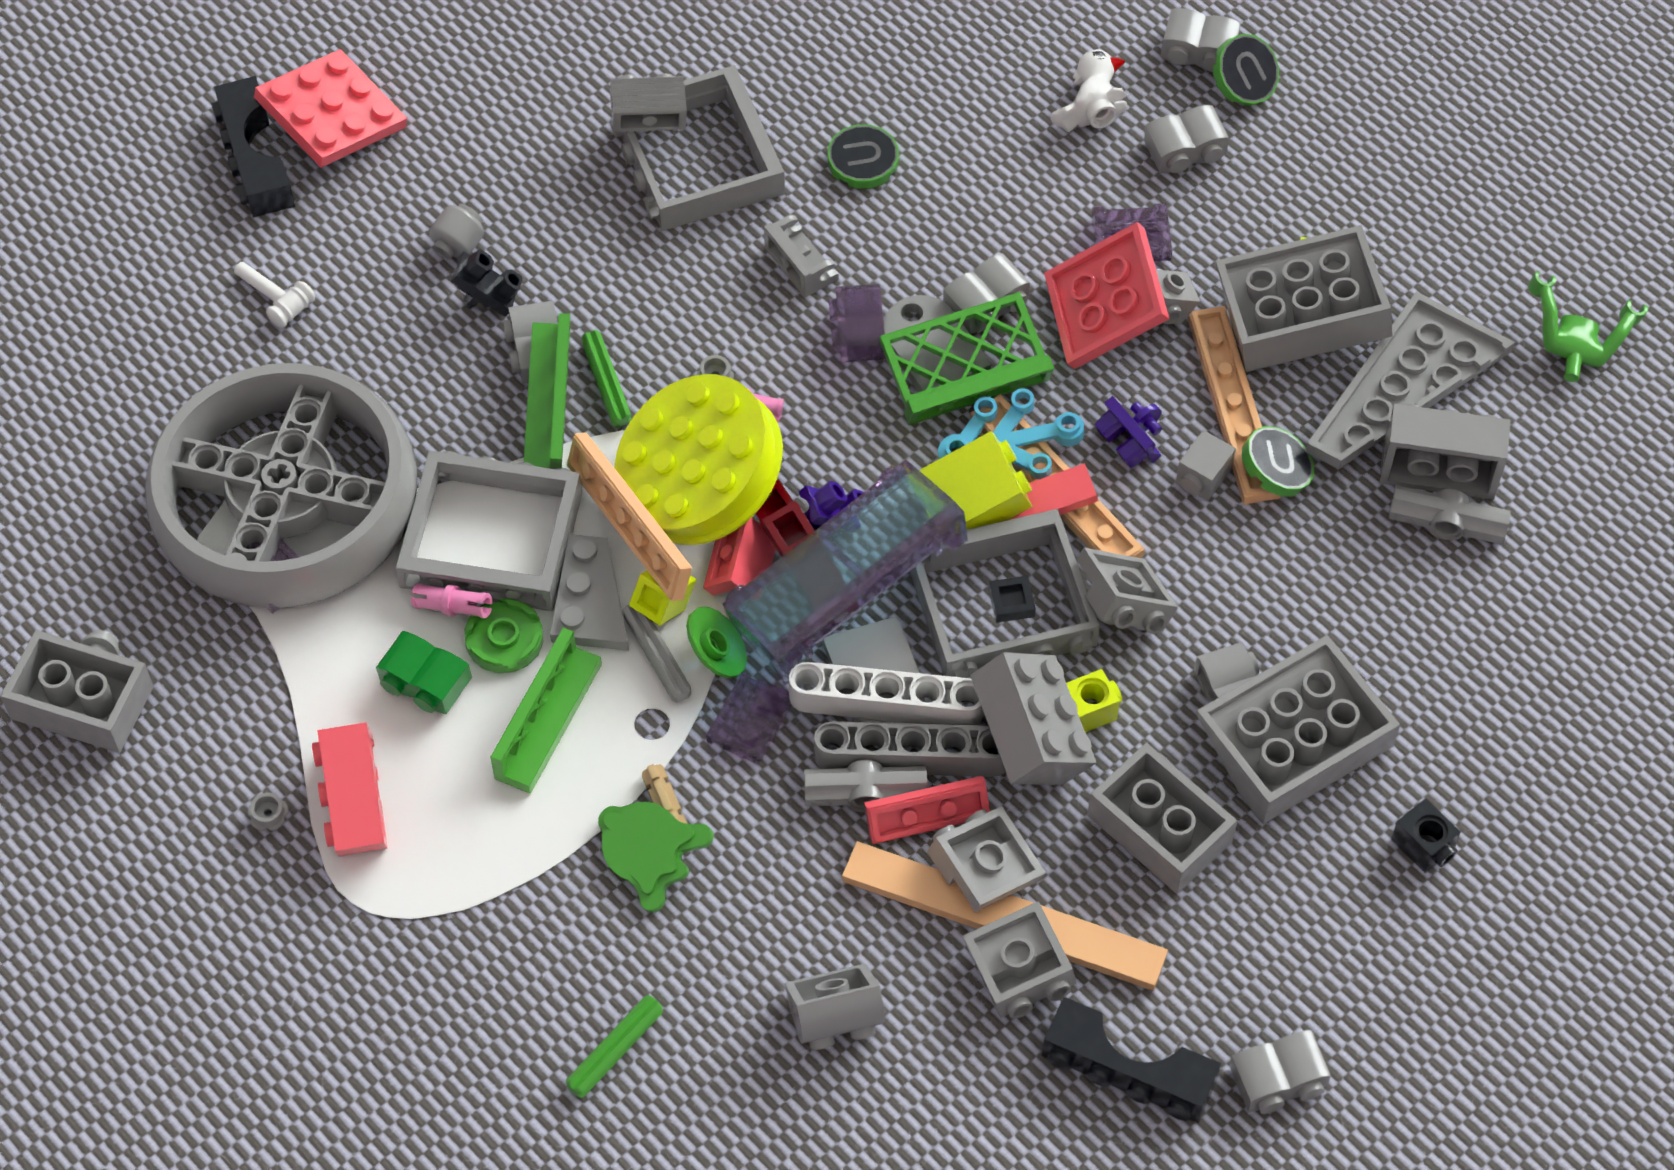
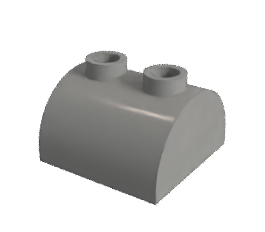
(835, 1005)

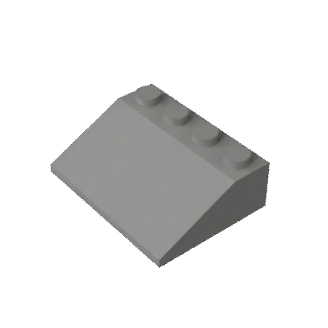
(1305, 298)
(1297, 728)

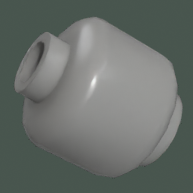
(456, 231)

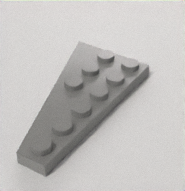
(1420, 365)

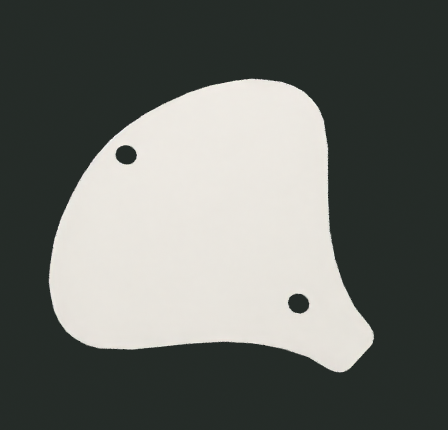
(446, 819)

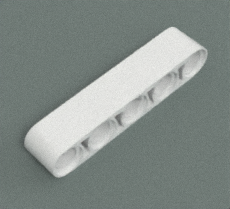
(871, 682)

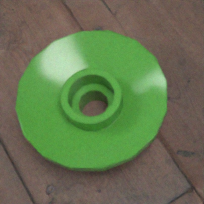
(716, 642)

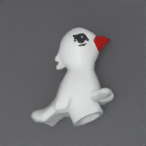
(1096, 99)

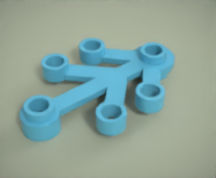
(1018, 438)

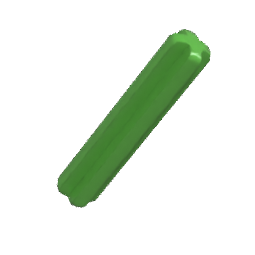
(606, 378)
(614, 1046)

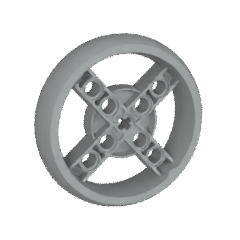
(281, 484)

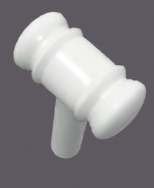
(285, 304)

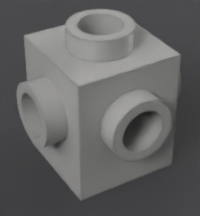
(1178, 295)

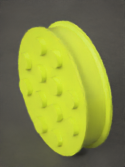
(701, 457)

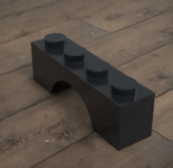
(262, 176)
(1175, 1083)

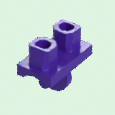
(1139, 444)
(826, 502)

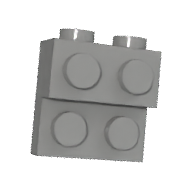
(1126, 591)
(985, 858)
(1020, 961)

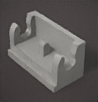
(798, 256)

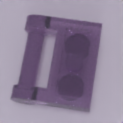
(1157, 232)

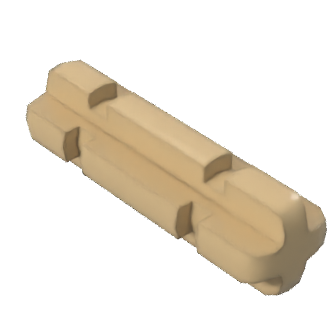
(662, 792)

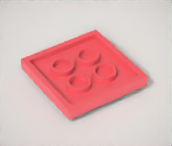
(330, 108)
(1106, 295)

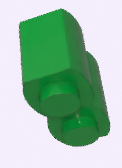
(423, 672)

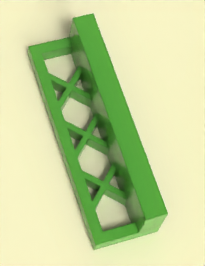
(547, 393)
(544, 713)

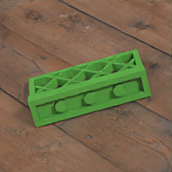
(985, 383)

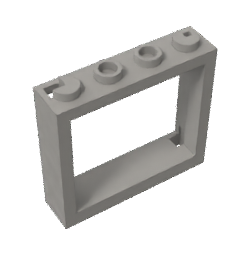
(769, 183)
(1000, 540)
(534, 590)

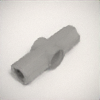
(1449, 514)
(860, 783)

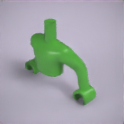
(1577, 335)

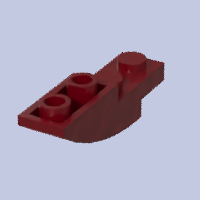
(783, 520)

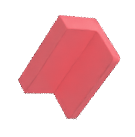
(739, 558)

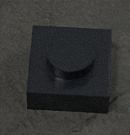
(1012, 599)

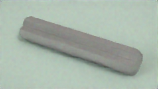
(658, 654)

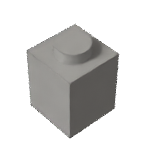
(1205, 465)

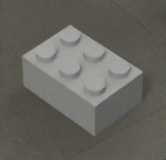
(1444, 450)
(77, 691)
(1033, 719)
(1161, 818)

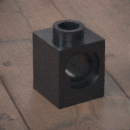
(1426, 820)

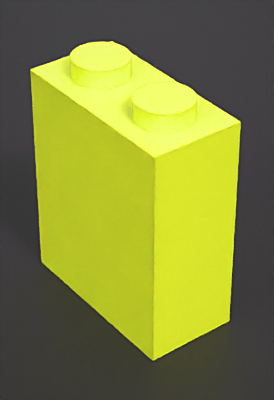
(982, 481)

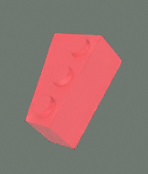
(350, 789)

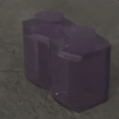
(859, 322)

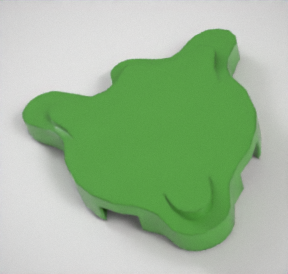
(647, 848)

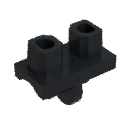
(483, 284)

